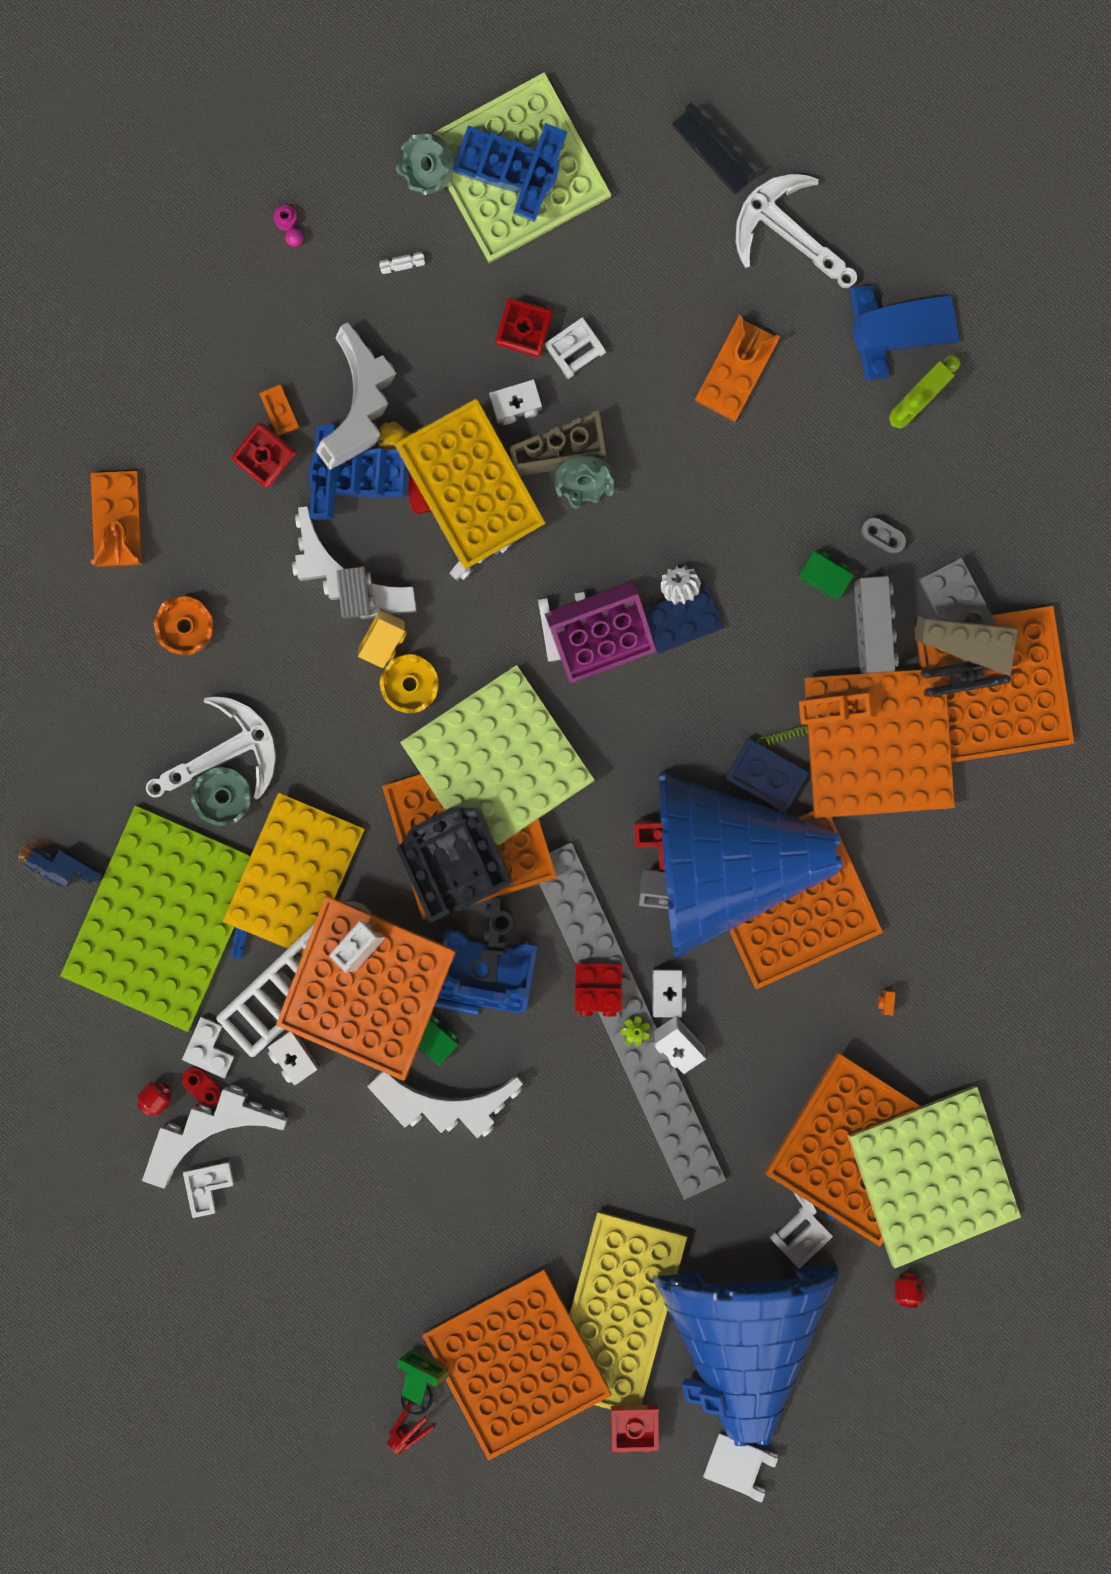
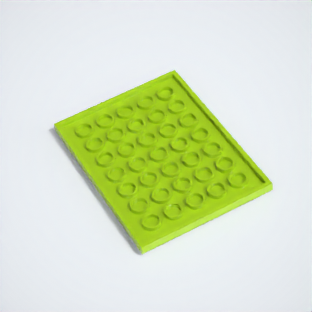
(158, 919)

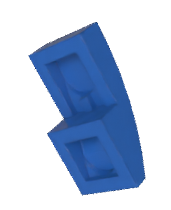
(704, 1395)

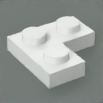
(202, 1050)
(200, 1184)

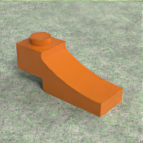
(838, 708)

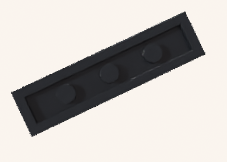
(713, 149)

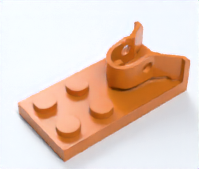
(736, 369)
(116, 519)

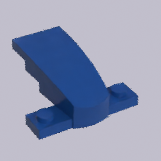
(513, 165)
(898, 327)
(366, 475)

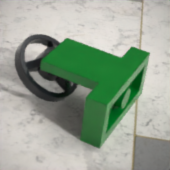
(419, 1373)

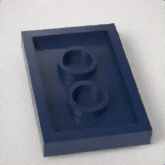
(682, 623)
(766, 775)

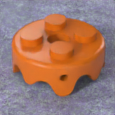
(167, 625)

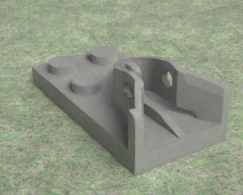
(956, 595)

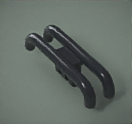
(962, 678)

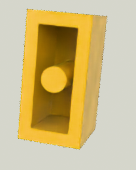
(381, 639)

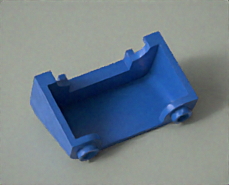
(513, 975)

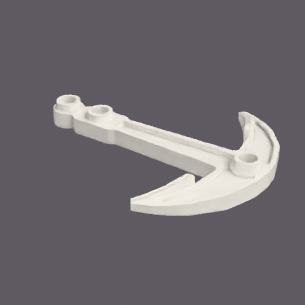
(785, 226)
(237, 745)

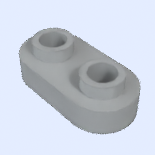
(883, 535)

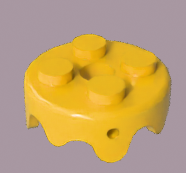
(409, 667)

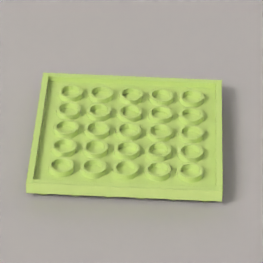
(489, 209)
(499, 756)
(934, 1176)

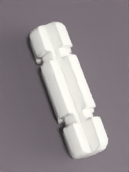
(402, 262)

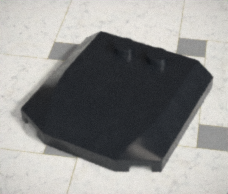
(453, 861)

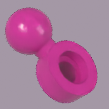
(293, 236)

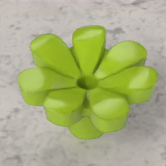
(630, 1030)

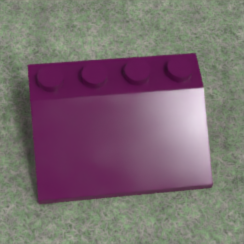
(600, 632)

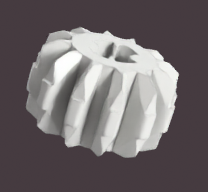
(680, 584)

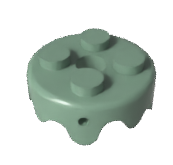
(415, 166)
(572, 484)
(206, 802)

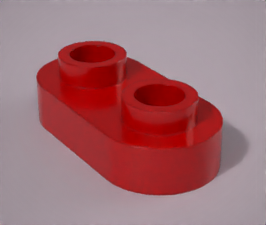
(202, 1087)

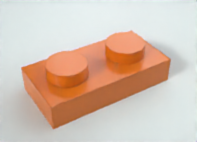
(279, 410)

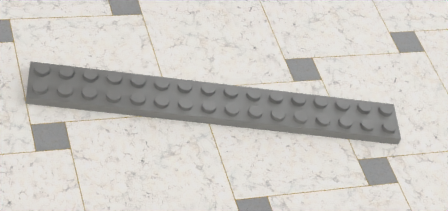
(647, 1069)

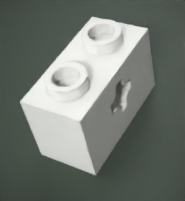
(524, 393)
(661, 1004)
(679, 1045)
(305, 1062)

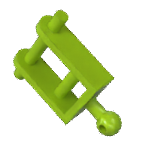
(924, 391)

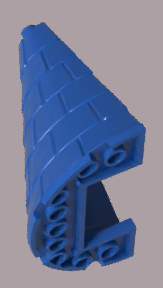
(733, 859)
(749, 1340)

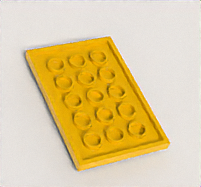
(470, 484)
(291, 871)

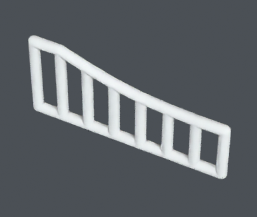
(255, 988)

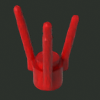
(402, 1439)

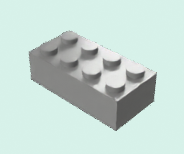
(875, 625)

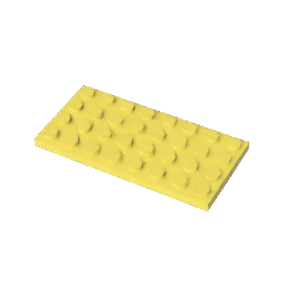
(619, 1303)

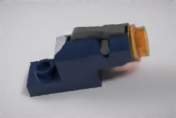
(59, 869)

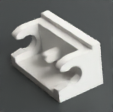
(356, 947)

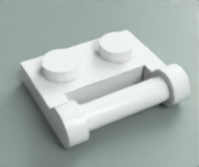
(569, 342)
(806, 1243)

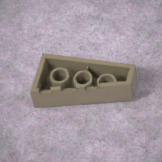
(561, 444)
(975, 641)

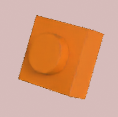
(886, 1002)

